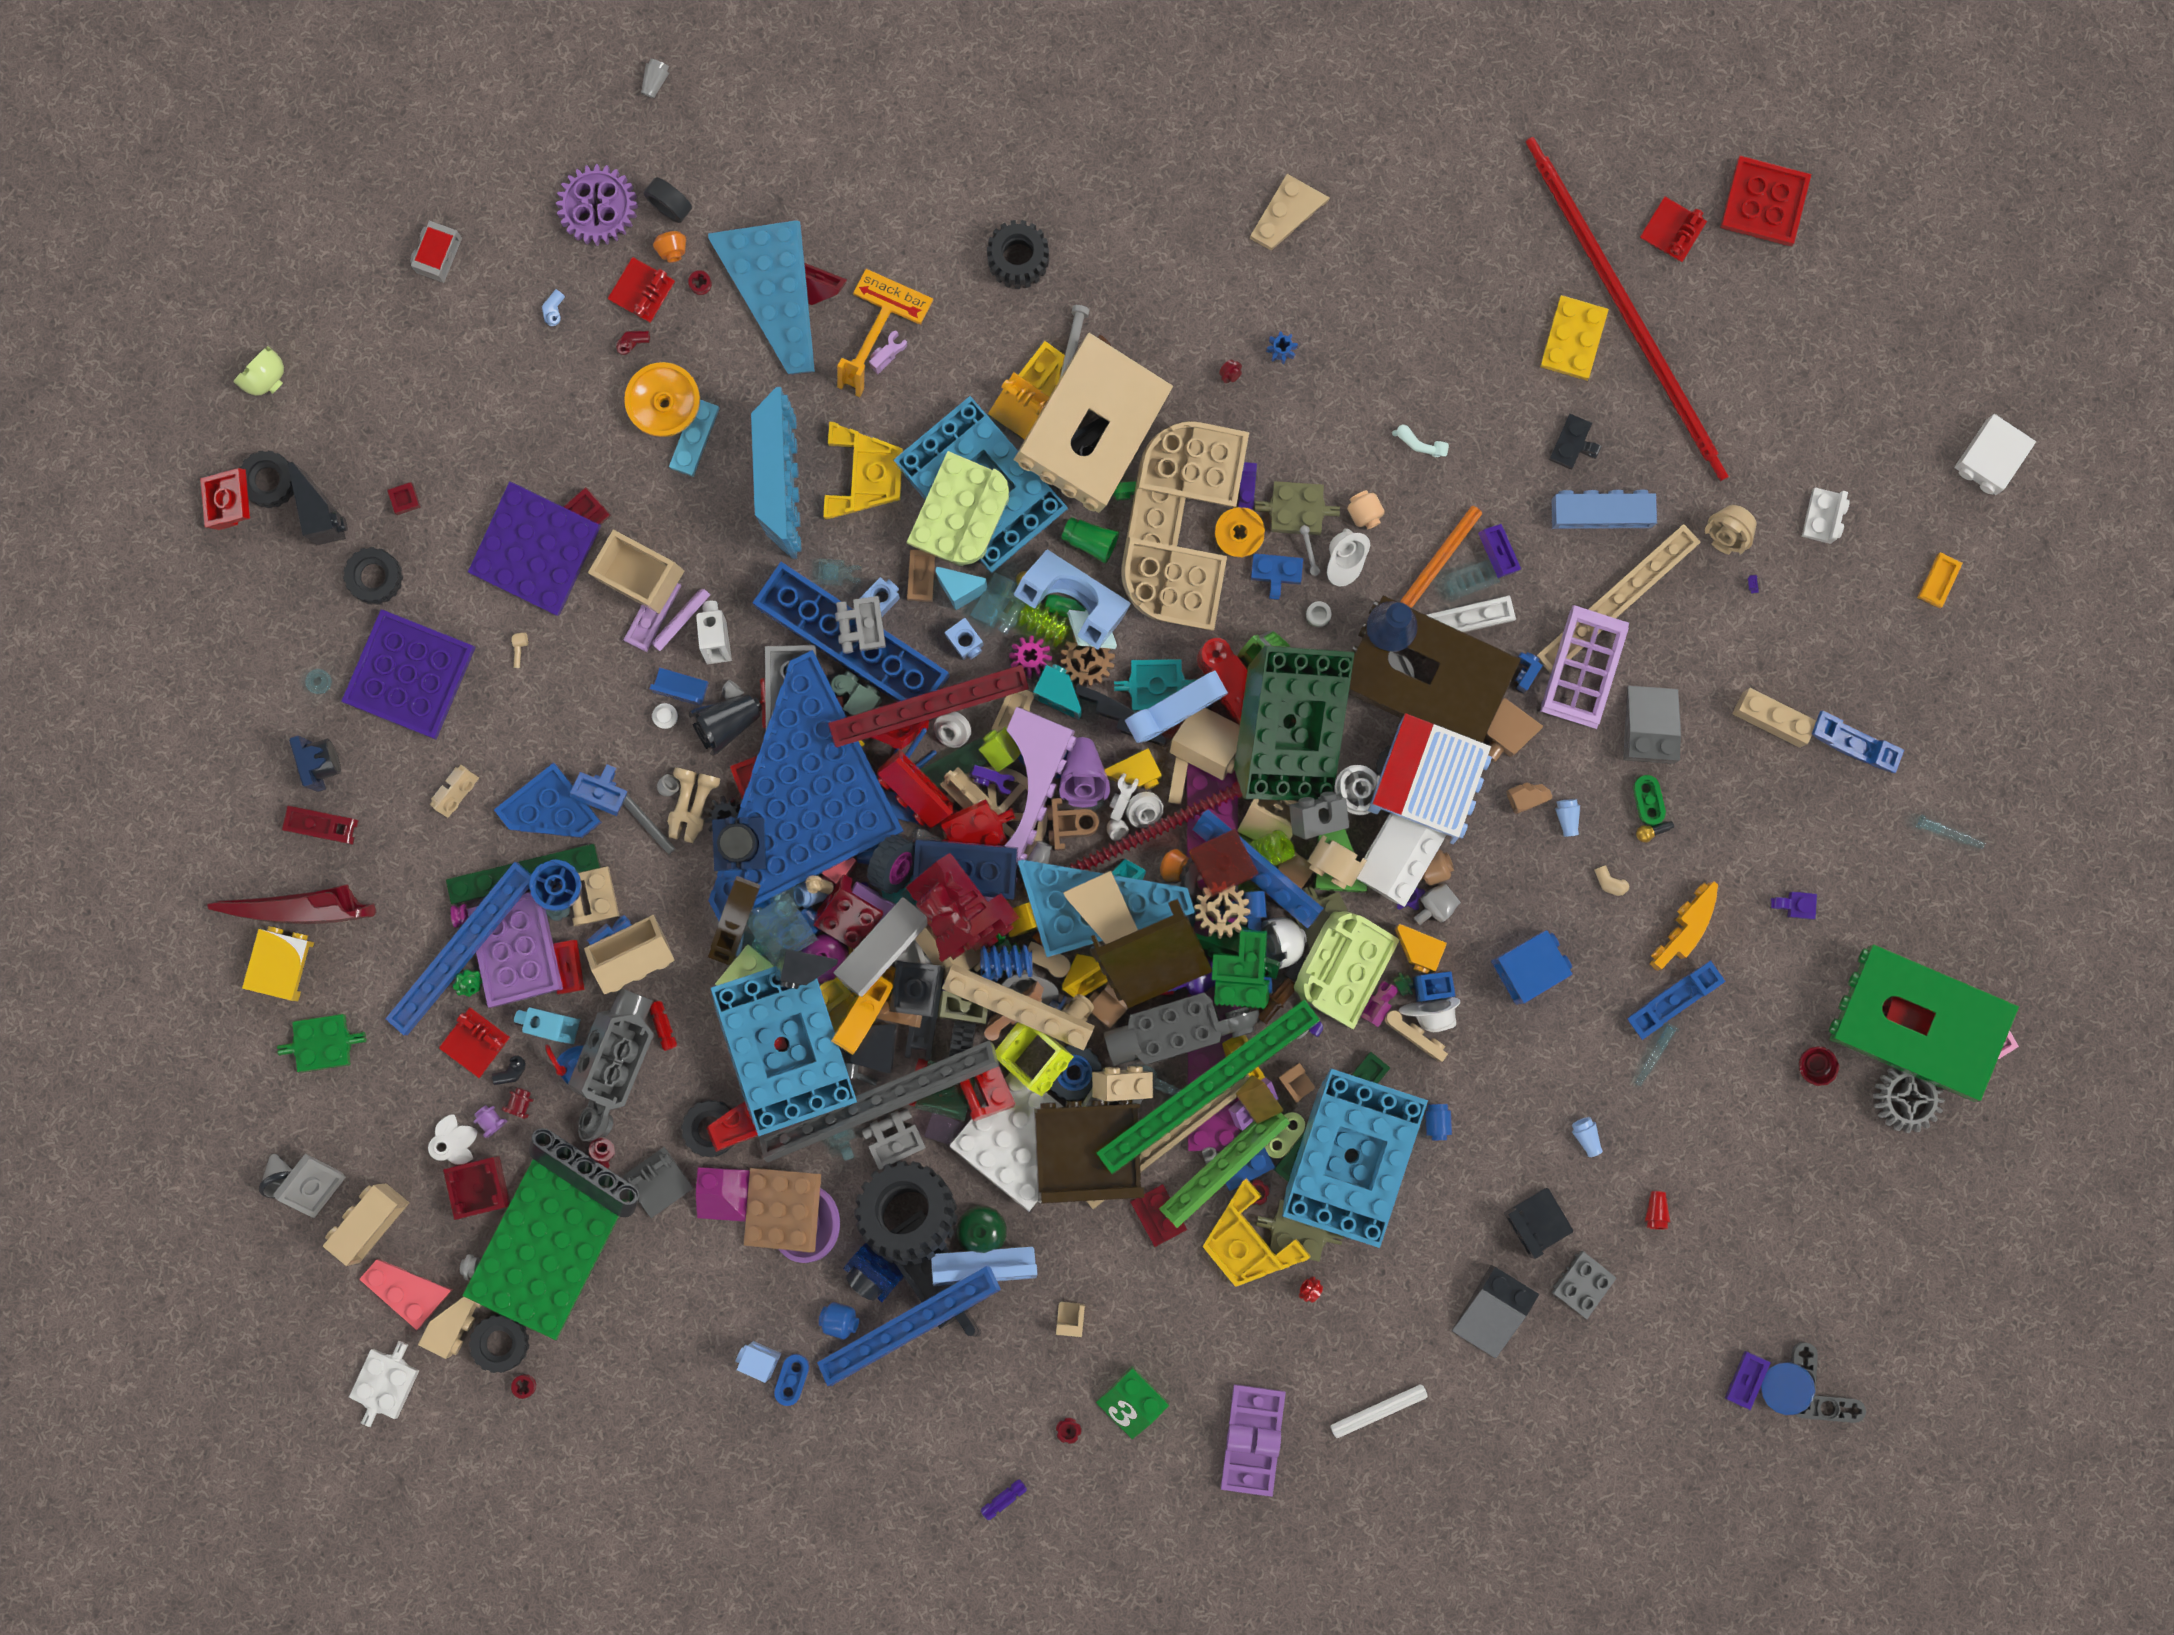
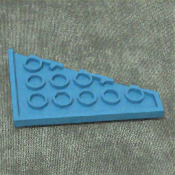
(772, 279)
(1063, 926)

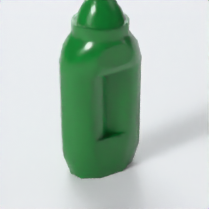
(1062, 605)

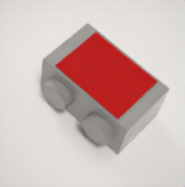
(435, 251)

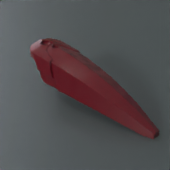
(315, 907)

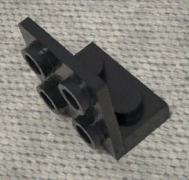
(1538, 1222)

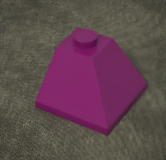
(722, 1193)

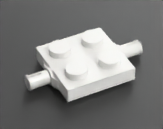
(384, 1383)

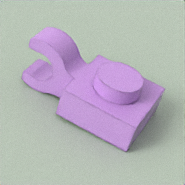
(883, 356)

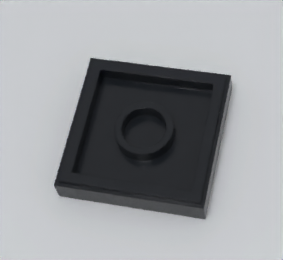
(917, 989)

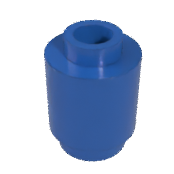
(1438, 1121)

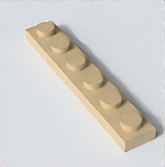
(1018, 1007)

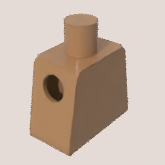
(1510, 730)

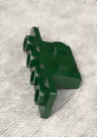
(1227, 945)

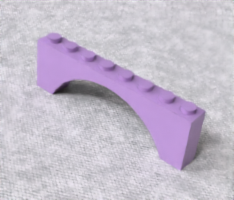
(1043, 751)

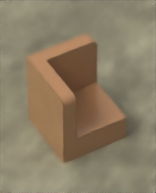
(1296, 1082)

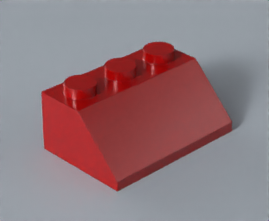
(915, 790)

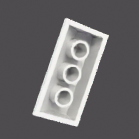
(1399, 858)

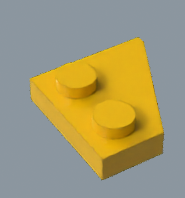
(1044, 368)

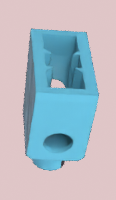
(547, 1025)

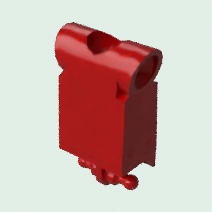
(1219, 657)

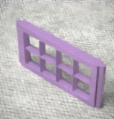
(1598, 621)

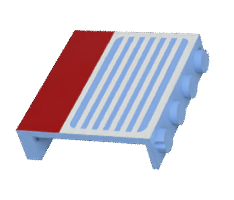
(1431, 776)

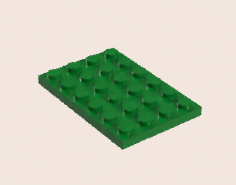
(542, 1252)

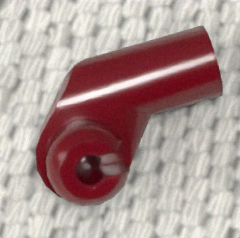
(630, 340)

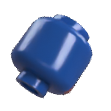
(838, 1320)

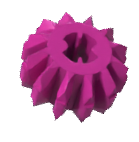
(1029, 648)

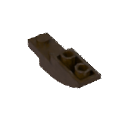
(733, 920)

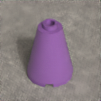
(1084, 775)

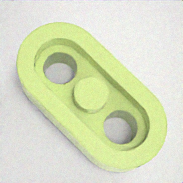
(1286, 1136)

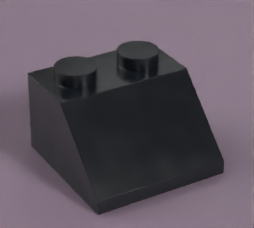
(801, 967)

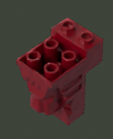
(959, 910)

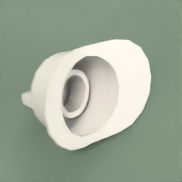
(1347, 557)
(1433, 1015)

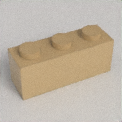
(1774, 717)

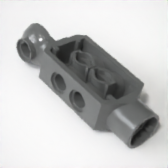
(1175, 1030)
(611, 1061)

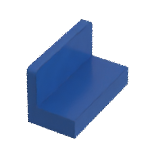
(680, 687)

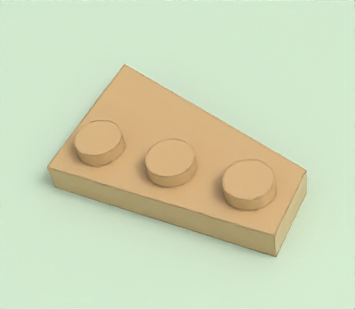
(1287, 210)

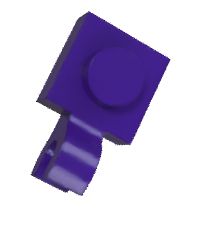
(985, 776)
(1798, 905)

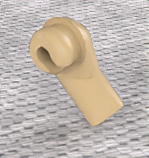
(815, 884)
(1610, 884)

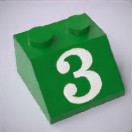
(1132, 1403)

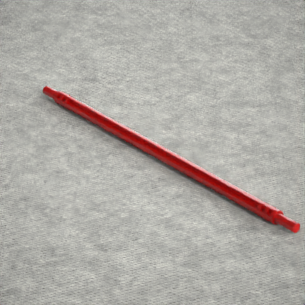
(1627, 309)

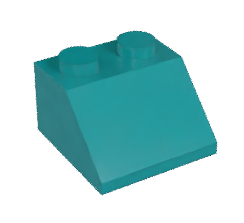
(1057, 691)

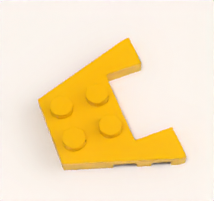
(874, 473)
(1240, 1248)

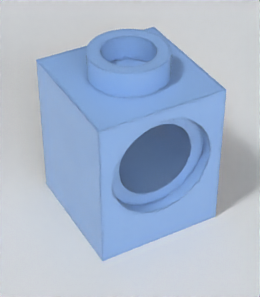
(888, 587)
(957, 631)

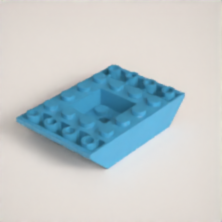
(975, 437)
(775, 471)
(790, 1083)
(1356, 1195)

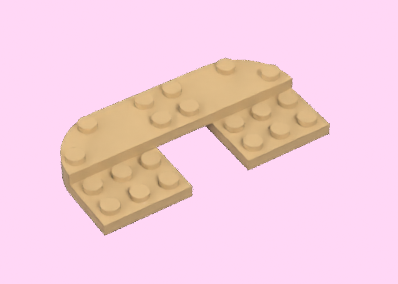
(1179, 464)

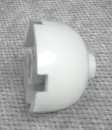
(1284, 940)

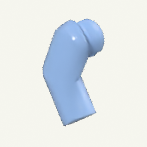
(550, 308)

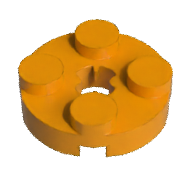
(1225, 534)

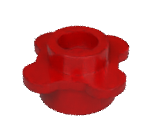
(1310, 1290)

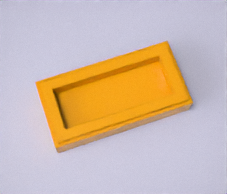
(1940, 580)

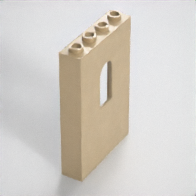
(1112, 388)

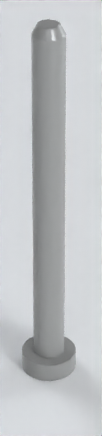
(1079, 312)

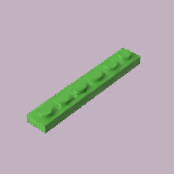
(1222, 1168)

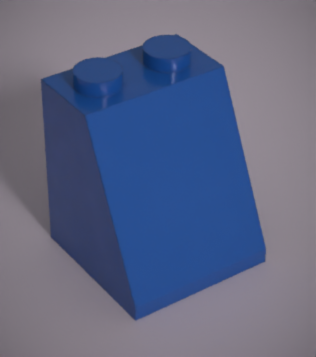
(1532, 967)

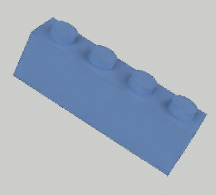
(1603, 510)

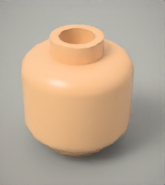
(1365, 509)

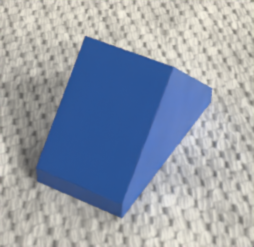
(1433, 986)

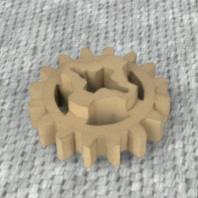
(1232, 911)

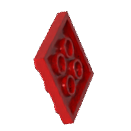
(1765, 201)

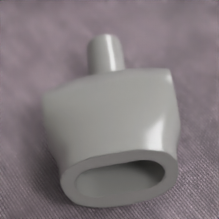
(1438, 903)

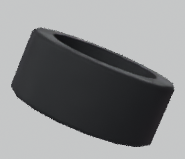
(667, 200)

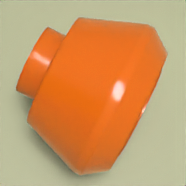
(670, 246)
(1172, 865)

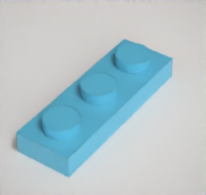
(694, 440)

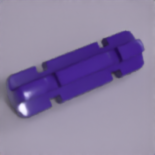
(1003, 1499)

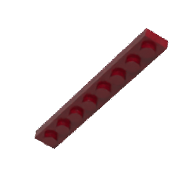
(928, 706)

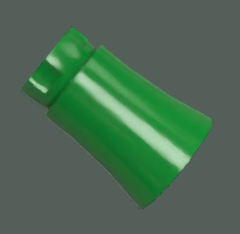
(1091, 538)

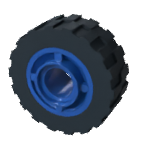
(1077, 1089)

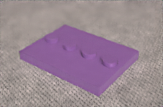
(519, 956)

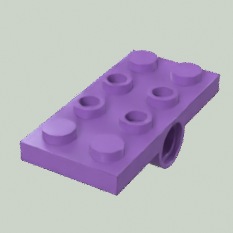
(1253, 1440)

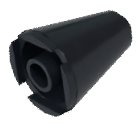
(724, 721)

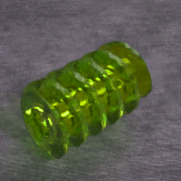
(1045, 624)
(1274, 847)

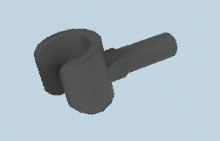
(852, 1070)

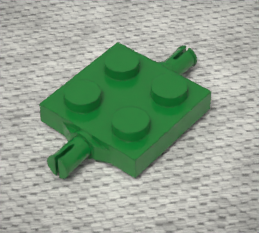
(321, 1043)

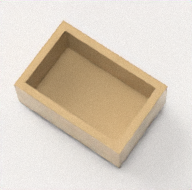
(636, 571)
(629, 955)
(365, 1223)

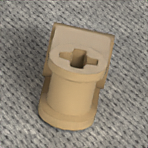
(1079, 1007)

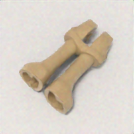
(681, 814)

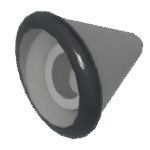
(274, 1175)

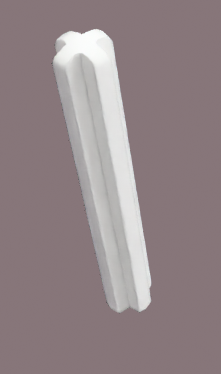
(1379, 1411)

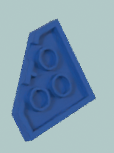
(547, 808)

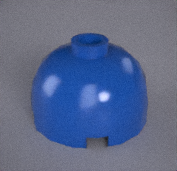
(551, 874)

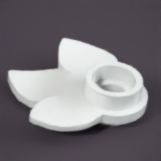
(456, 1140)

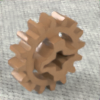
(1099, 663)

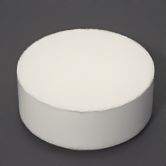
(1318, 614)

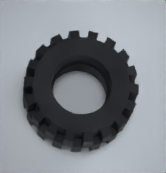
(1018, 234)

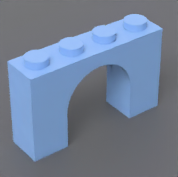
(1054, 575)

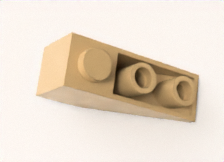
(446, 1329)

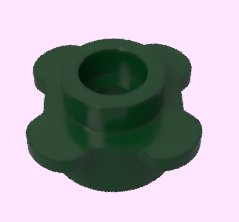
(1404, 984)

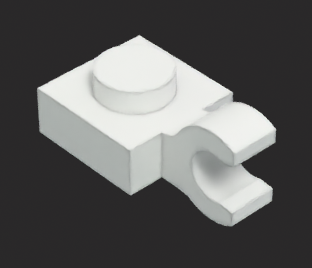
(1120, 801)

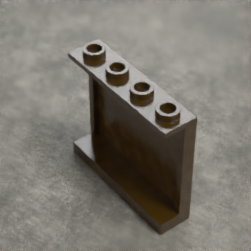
(1152, 958)
(1068, 1150)

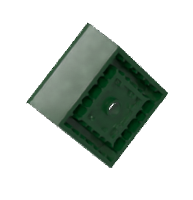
(1303, 756)

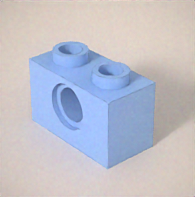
(757, 1361)

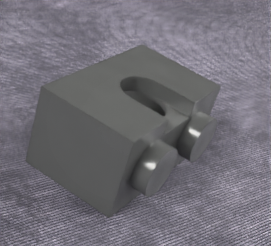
(1309, 823)

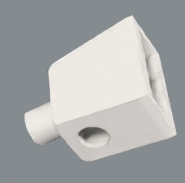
(713, 634)

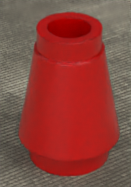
(1657, 1211)

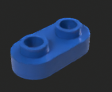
(791, 1379)

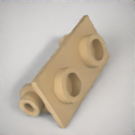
(963, 789)
(447, 800)

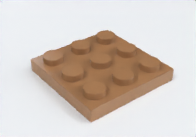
(782, 1209)

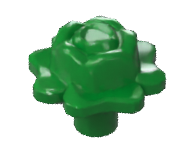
(467, 983)

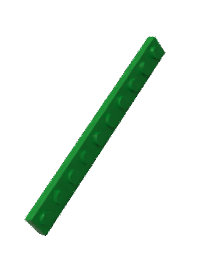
(1208, 1087)

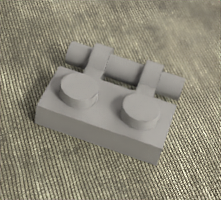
(868, 621)
(896, 1146)

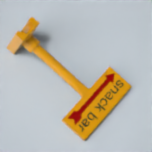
(892, 299)

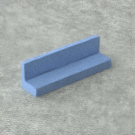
(1005, 1264)

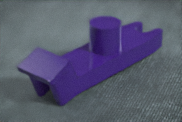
(1247, 486)

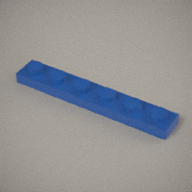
(1269, 877)

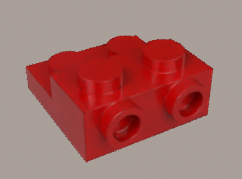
(225, 499)

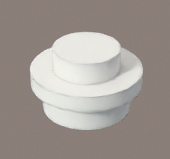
(665, 716)

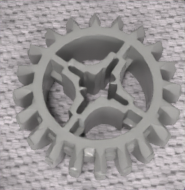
(1908, 1108)

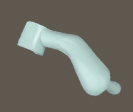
(1405, 433)

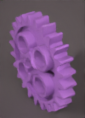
(619, 203)

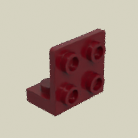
(846, 914)

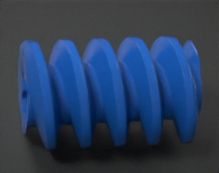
(1006, 961)

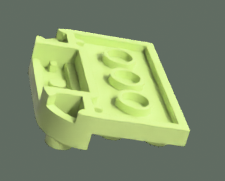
(960, 511)
(1345, 966)

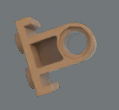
(1067, 824)

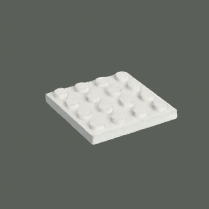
(1005, 1144)

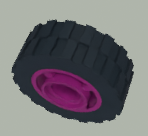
(892, 864)

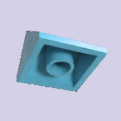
(960, 587)

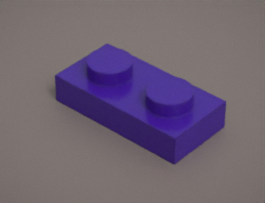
(1499, 551)
(1747, 1380)

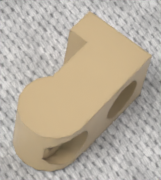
(1057, 964)

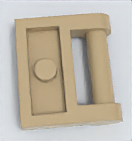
(600, 896)

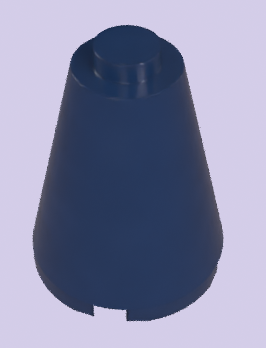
(1392, 626)

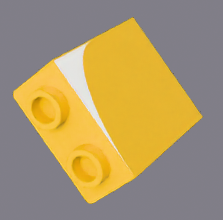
(277, 963)

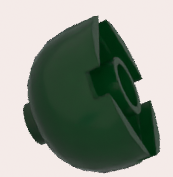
(981, 1229)

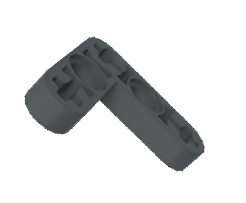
(1814, 1410)

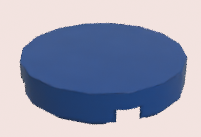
(1788, 1388)

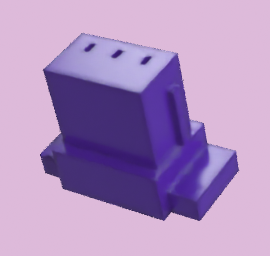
(1753, 584)

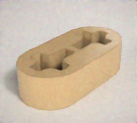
(1178, 781)

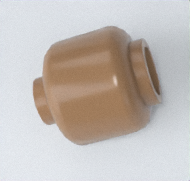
(1439, 868)

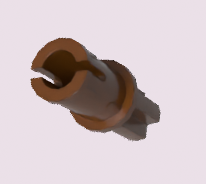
(1277, 1000)

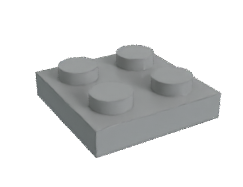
(309, 1186)

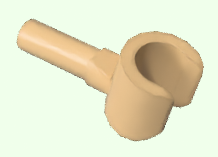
(518, 641)

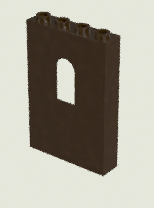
(1463, 691)

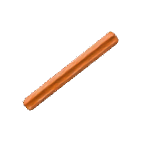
(1441, 556)

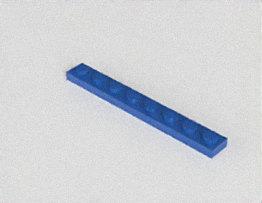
(460, 949)
(909, 1326)

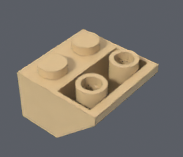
(1265, 817)

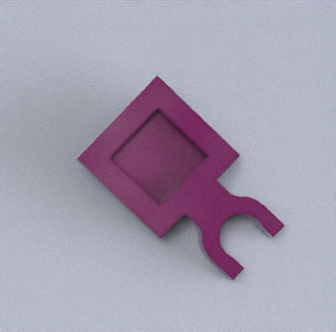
(1378, 1005)

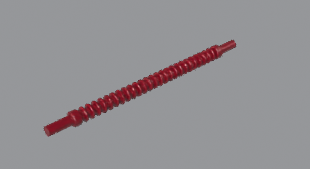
(1158, 828)

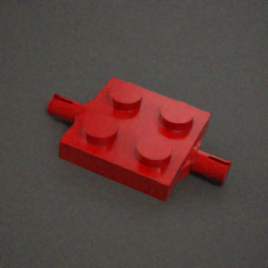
(977, 825)

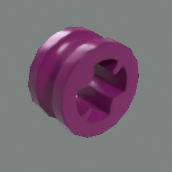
(459, 915)

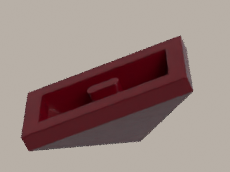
(821, 284)

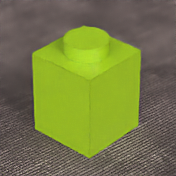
(1000, 749)

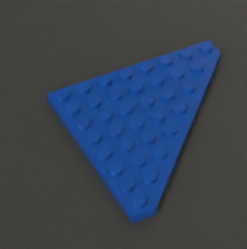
(814, 797)

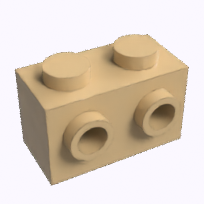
(1122, 1084)

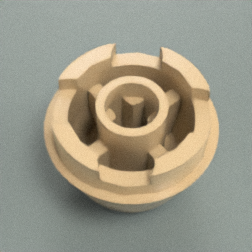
(1732, 529)

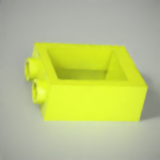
(1010, 1051)

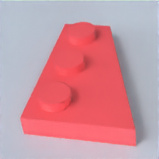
(405, 1292)

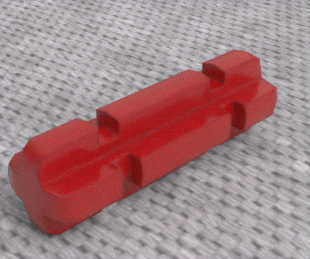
(662, 1026)

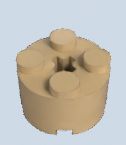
(1337, 862)

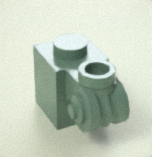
(861, 697)

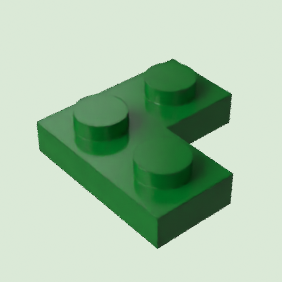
(1248, 965)

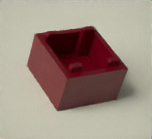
(476, 1187)

